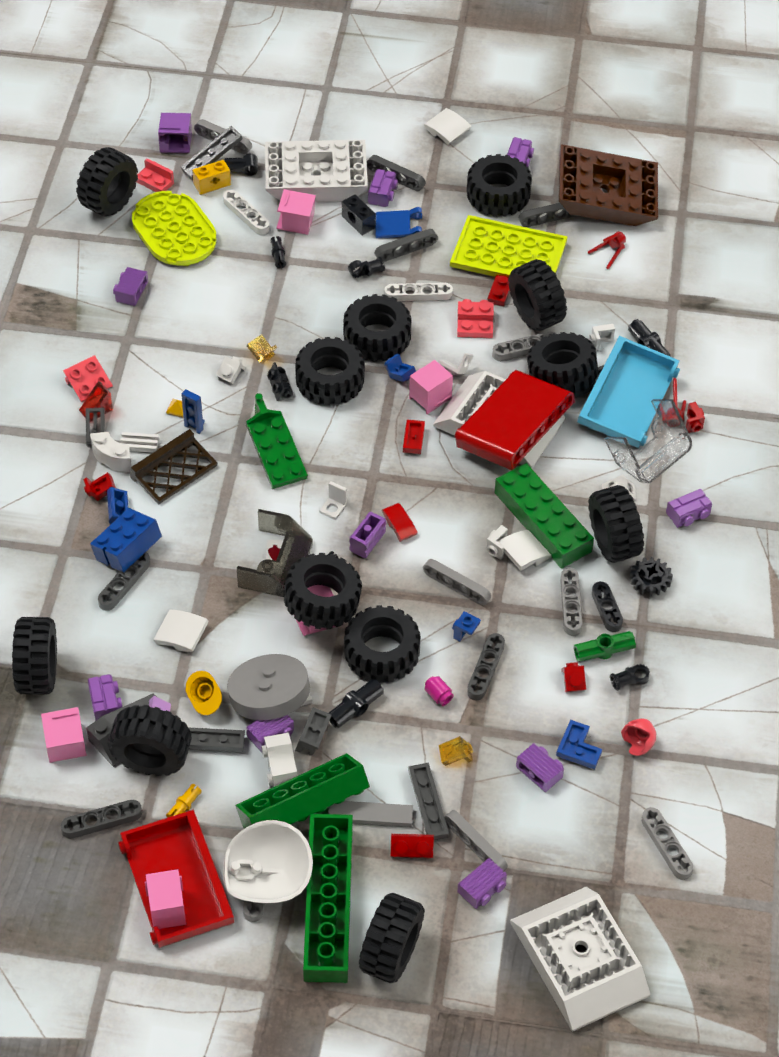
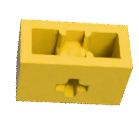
(211, 177)

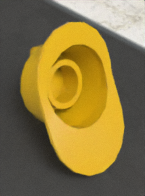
(203, 692)

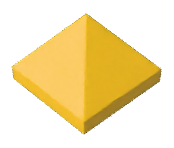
(175, 408)

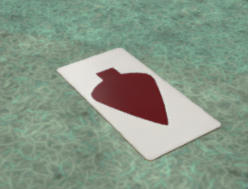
(273, 549)

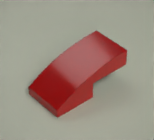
(399, 521)

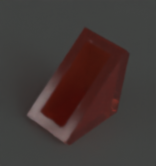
(98, 398)

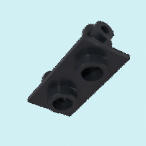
(279, 382)

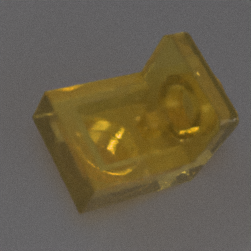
(261, 348)
(455, 750)

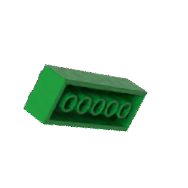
(544, 515)
(306, 793)

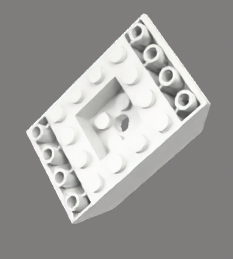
(337, 164)
(470, 397)
(585, 983)

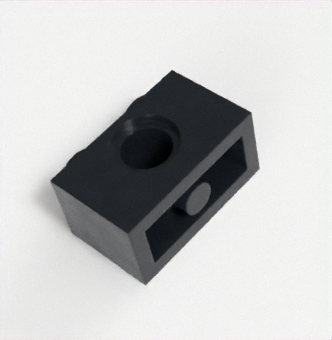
(358, 214)

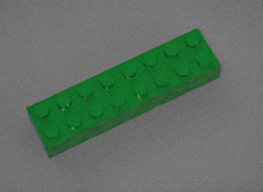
(328, 899)

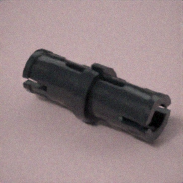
(278, 252)

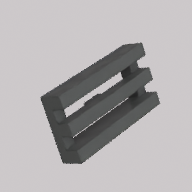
(95, 422)

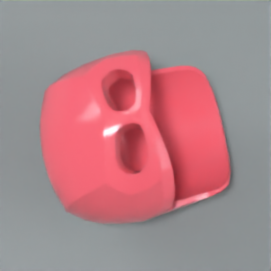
(640, 735)

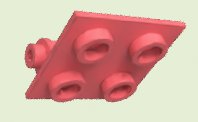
(85, 376)

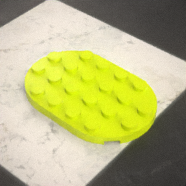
(174, 228)

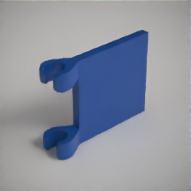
(397, 223)

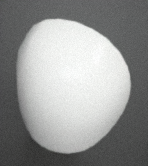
(267, 863)

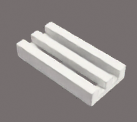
(138, 439)

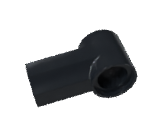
(247, 164)

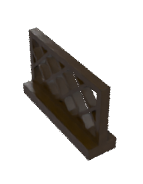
(161, 458)

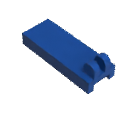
(192, 410)

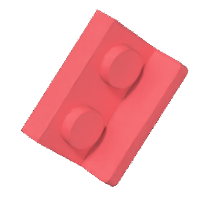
(155, 176)

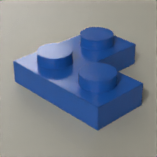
(573, 746)

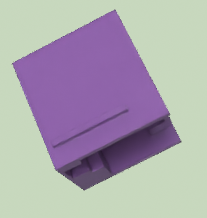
(175, 132)

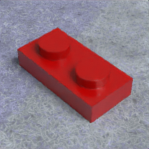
(499, 291)
(413, 436)
(412, 845)

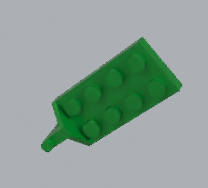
(275, 446)

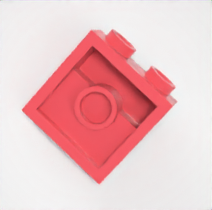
(475, 319)

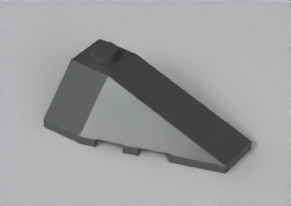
(99, 731)

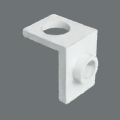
(462, 368)
(623, 481)
(337, 497)

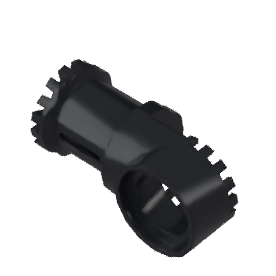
(366, 267)
(628, 676)

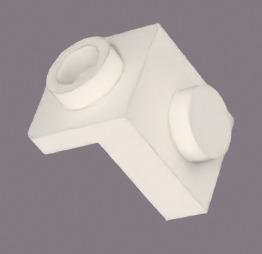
(601, 334)
(230, 369)
(493, 546)

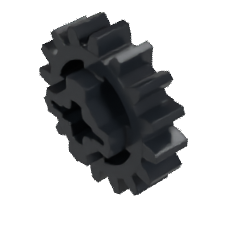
(651, 576)

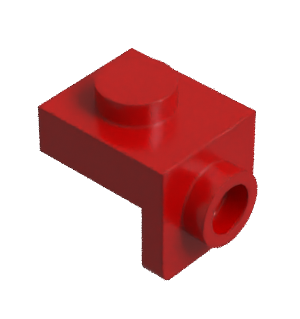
(696, 418)
(99, 487)
(574, 677)

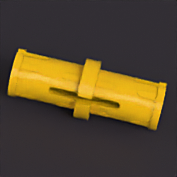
(184, 802)

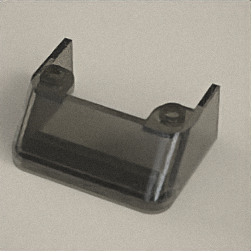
(272, 574)

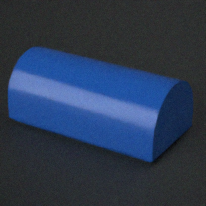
(117, 503)

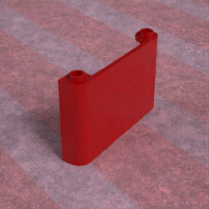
(513, 419)
(179, 845)

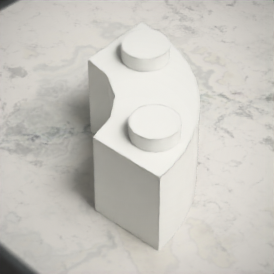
(110, 452)
(280, 758)

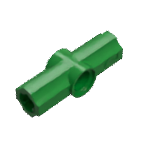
(596, 648)

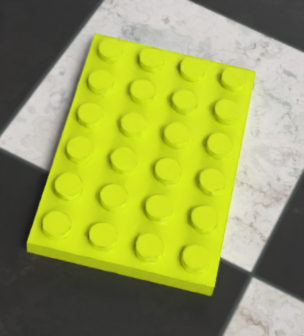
(500, 247)

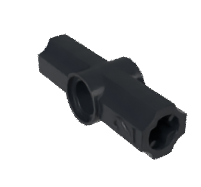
(646, 337)
(355, 703)

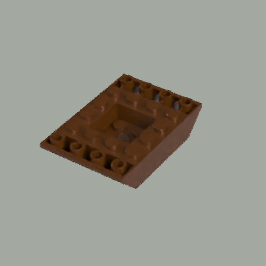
(628, 180)

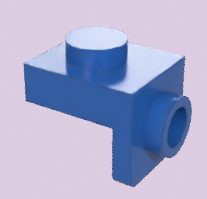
(399, 370)
(465, 624)

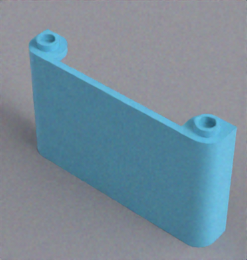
(624, 391)

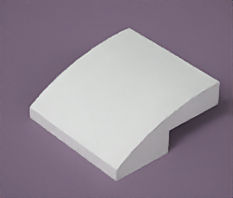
(447, 126)
(524, 549)
(181, 630)

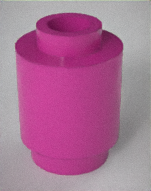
(438, 690)

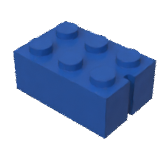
(126, 540)

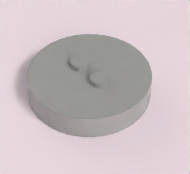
(268, 687)

